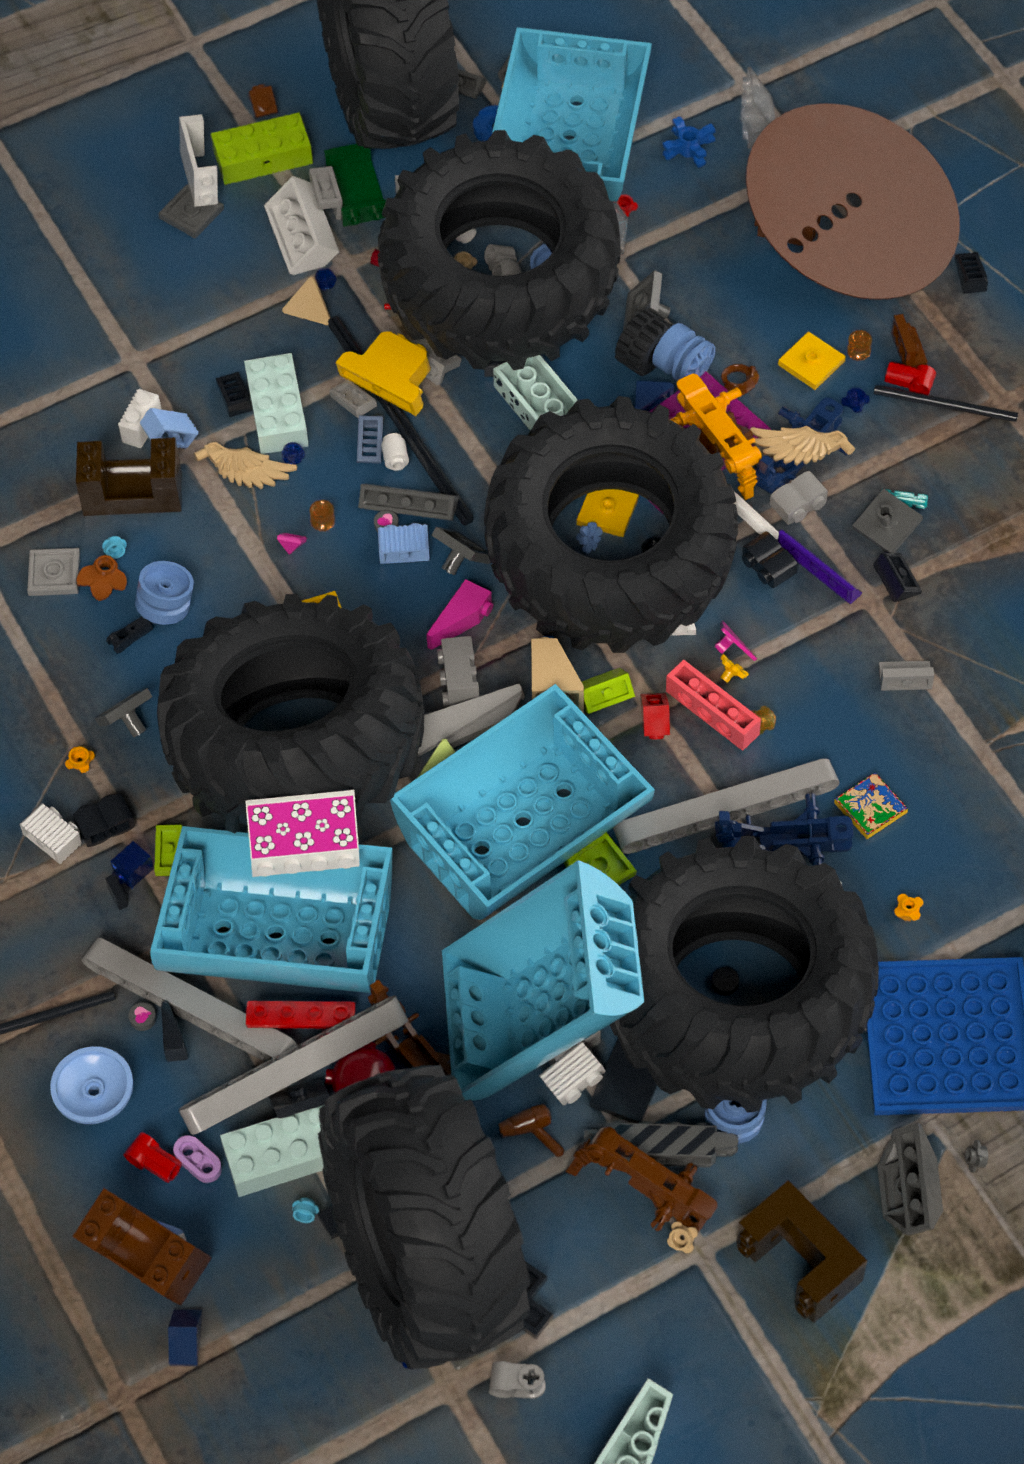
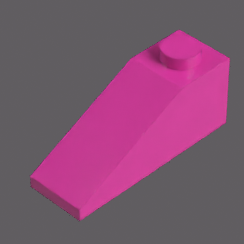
(462, 613)

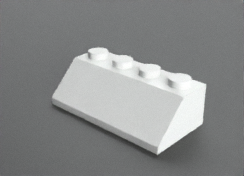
(301, 227)

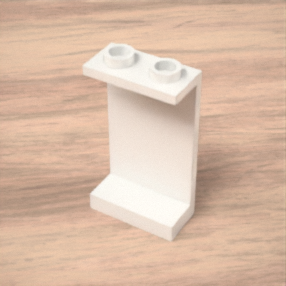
(203, 179)

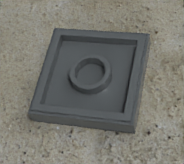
(186, 217)

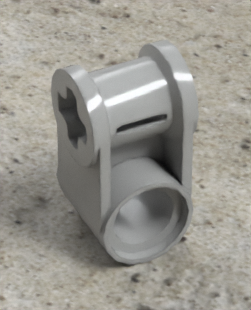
(512, 1380)

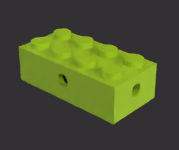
(261, 148)

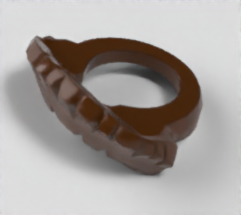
(751, 375)

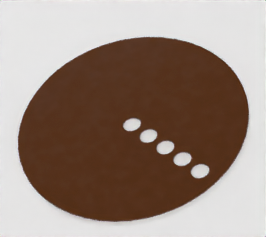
(906, 213)

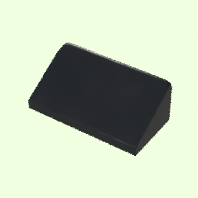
(896, 576)

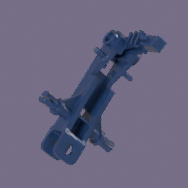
(819, 420)
(822, 833)

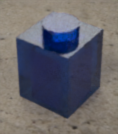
(131, 865)

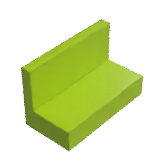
(607, 690)

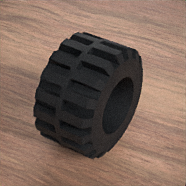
(639, 341)

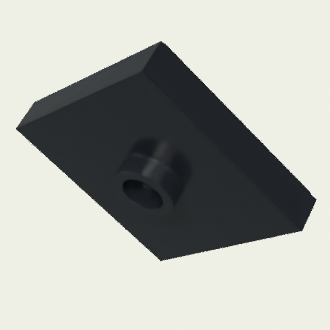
(299, 1098)

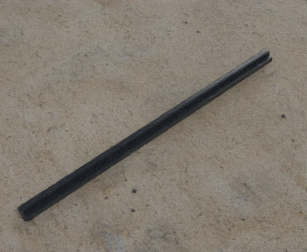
(407, 430)

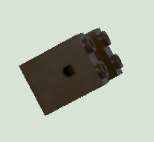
(129, 485)
(834, 1260)

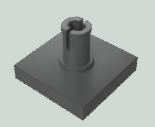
(646, 296)
(887, 522)
(461, 549)
(125, 711)

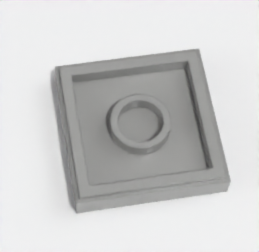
(53, 571)

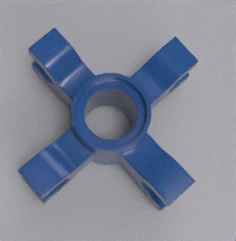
(689, 141)

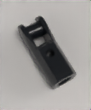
(132, 633)

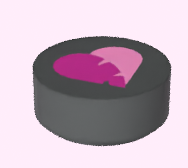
(385, 518)
(142, 1016)

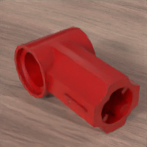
(916, 379)
(147, 1154)

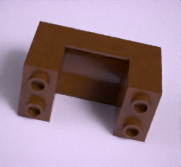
(142, 1247)

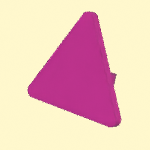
(729, 638)

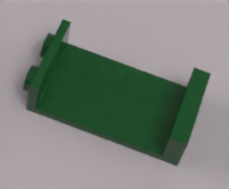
(356, 183)

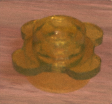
(767, 718)

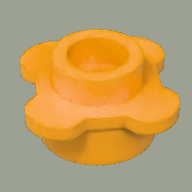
(79, 753)
(905, 913)

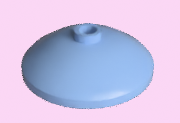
(89, 1071)

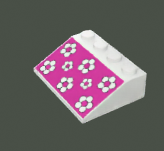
(302, 833)

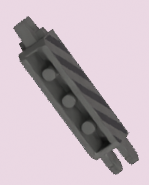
(676, 1143)

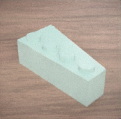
(640, 1428)

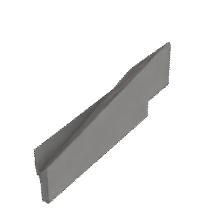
(470, 718)

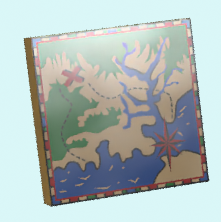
(871, 805)

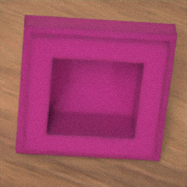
(290, 541)

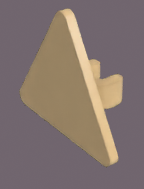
(308, 303)

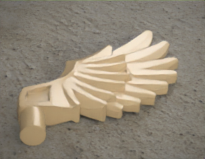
(800, 444)
(245, 465)

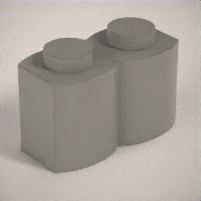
(798, 497)

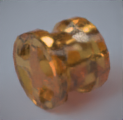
(859, 345)
(324, 509)

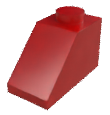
(655, 715)

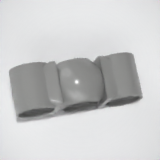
(501, 260)

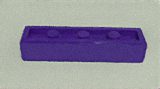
(819, 568)

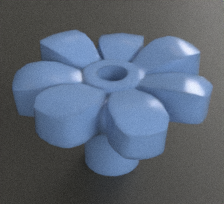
(589, 536)

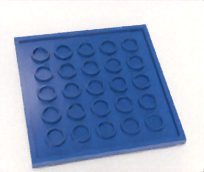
(948, 1036)

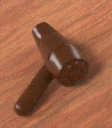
(531, 1120)

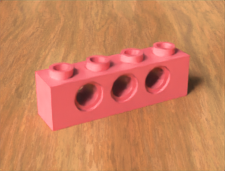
(713, 705)

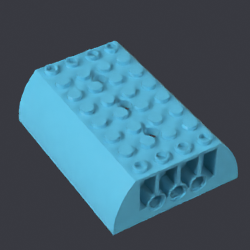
(559, 68)
(513, 775)
(215, 889)
(540, 978)

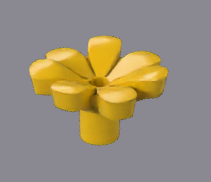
(732, 669)

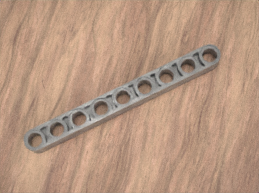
(740, 800)
(184, 1000)
(293, 1065)

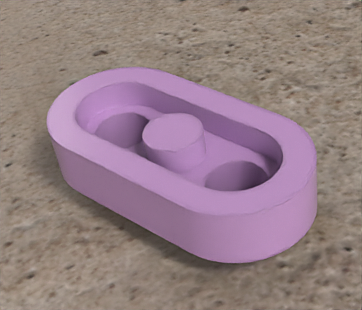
(198, 1160)

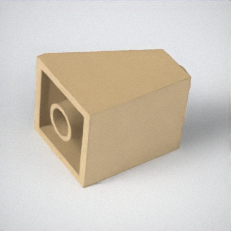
(553, 667)

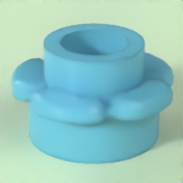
(114, 547)
(305, 1210)

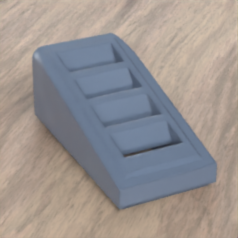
(369, 422)

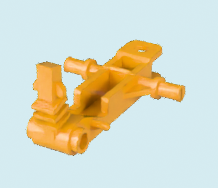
(711, 417)

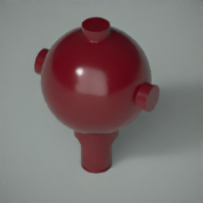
(358, 1066)

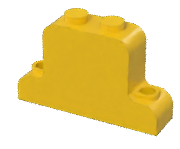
(389, 370)

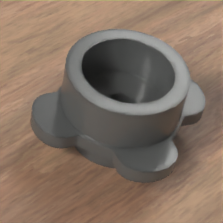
(976, 1156)

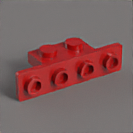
(297, 1014)

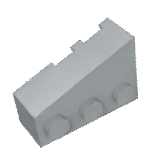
(458, 671)

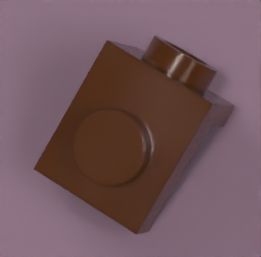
(262, 101)

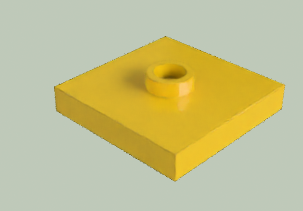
(811, 360)
(609, 510)

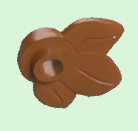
(102, 581)

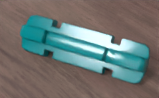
(911, 499)

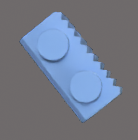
(169, 424)
(403, 543)

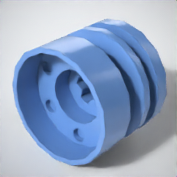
(683, 352)

